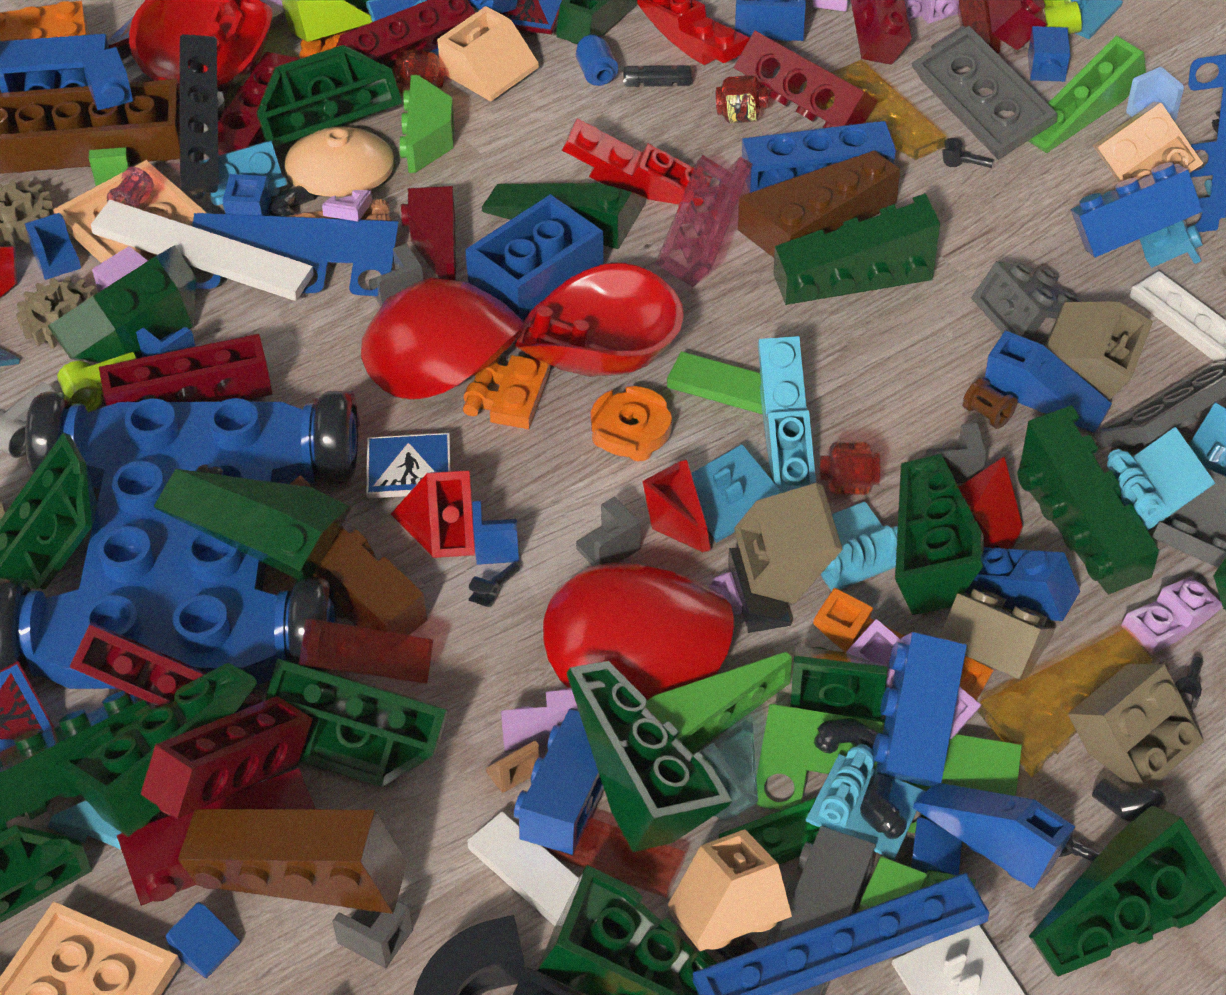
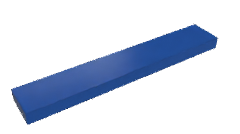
(849, 942)

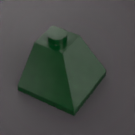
(837, 683)

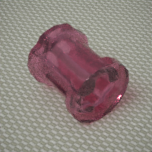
(132, 188)

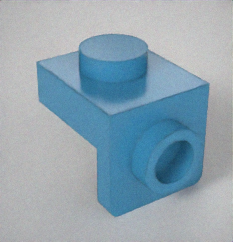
(1171, 243)

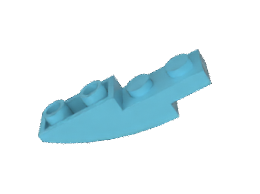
(785, 413)

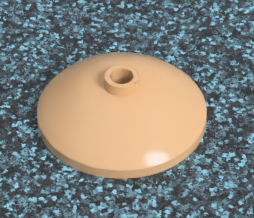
(339, 161)

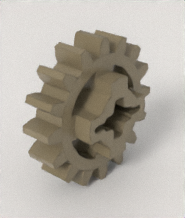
(19, 206)
(48, 305)

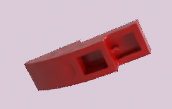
(692, 32)
(618, 165)

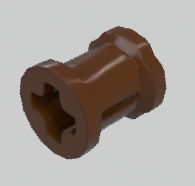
(981, 392)

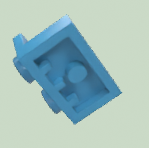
(252, 160)

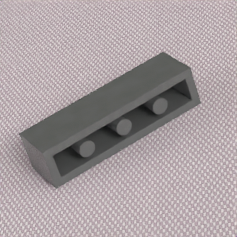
(829, 886)

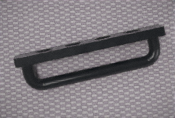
(194, 113)

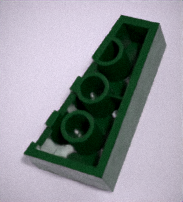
(590, 17)
(860, 255)
(30, 769)

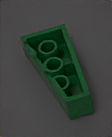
(1085, 502)

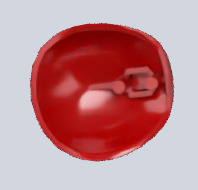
(238, 25)
(604, 321)
(435, 337)
(643, 621)

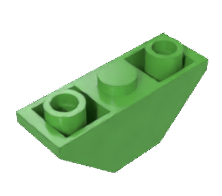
(426, 125)

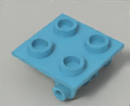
(1159, 477)
(866, 547)
(842, 796)

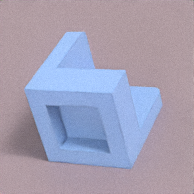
(1158, 87)

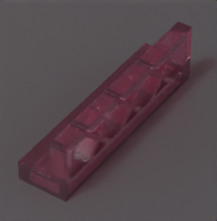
(716, 220)

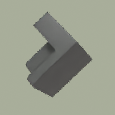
(406, 273)
(966, 458)
(615, 538)
(374, 934)

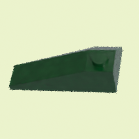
(602, 205)
(265, 519)
(113, 766)
(1136, 887)
(617, 945)

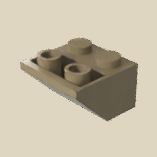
(1099, 342)
(788, 542)
(997, 634)
(1137, 725)

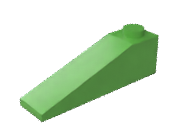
(1092, 92)
(718, 702)

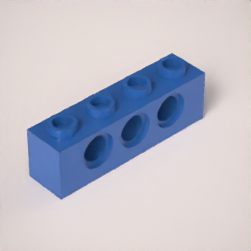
(797, 153)

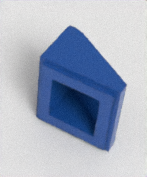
(935, 849)
(201, 940)

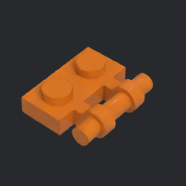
(518, 393)

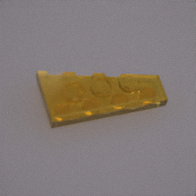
(907, 126)
(1038, 707)

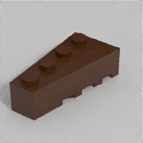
(818, 200)
(369, 590)
(296, 855)

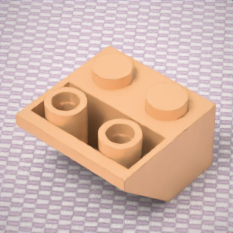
(486, 54)
(1144, 143)
(729, 892)

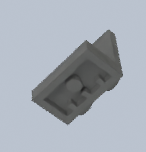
(1020, 297)
(1199, 525)

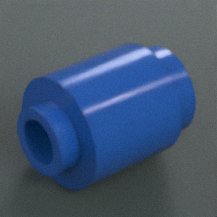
(596, 60)

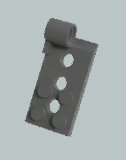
(989, 71)
(1166, 410)

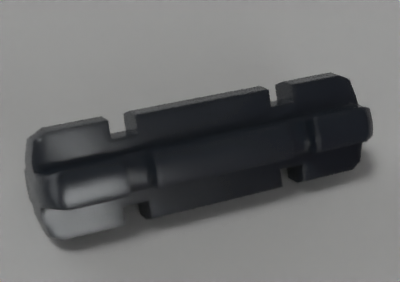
(657, 76)

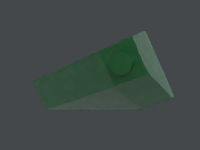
(936, 537)
(646, 772)

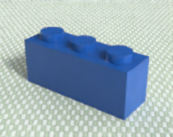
(1136, 208)
(919, 709)
(561, 789)

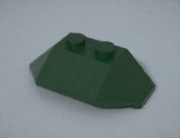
(324, 93)
(149, 297)
(48, 517)
(358, 725)
(36, 866)

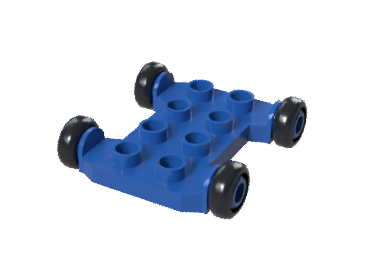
(157, 574)

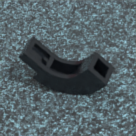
(475, 961)

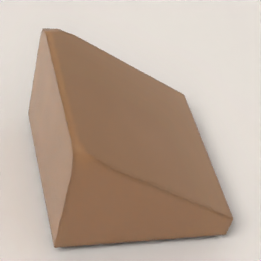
(515, 767)

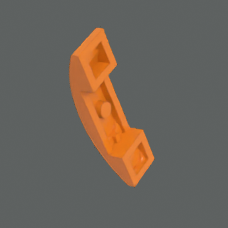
(847, 618)

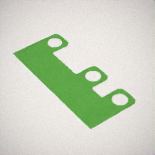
(791, 751)

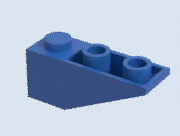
(1043, 380)
(1029, 580)
(1002, 827)

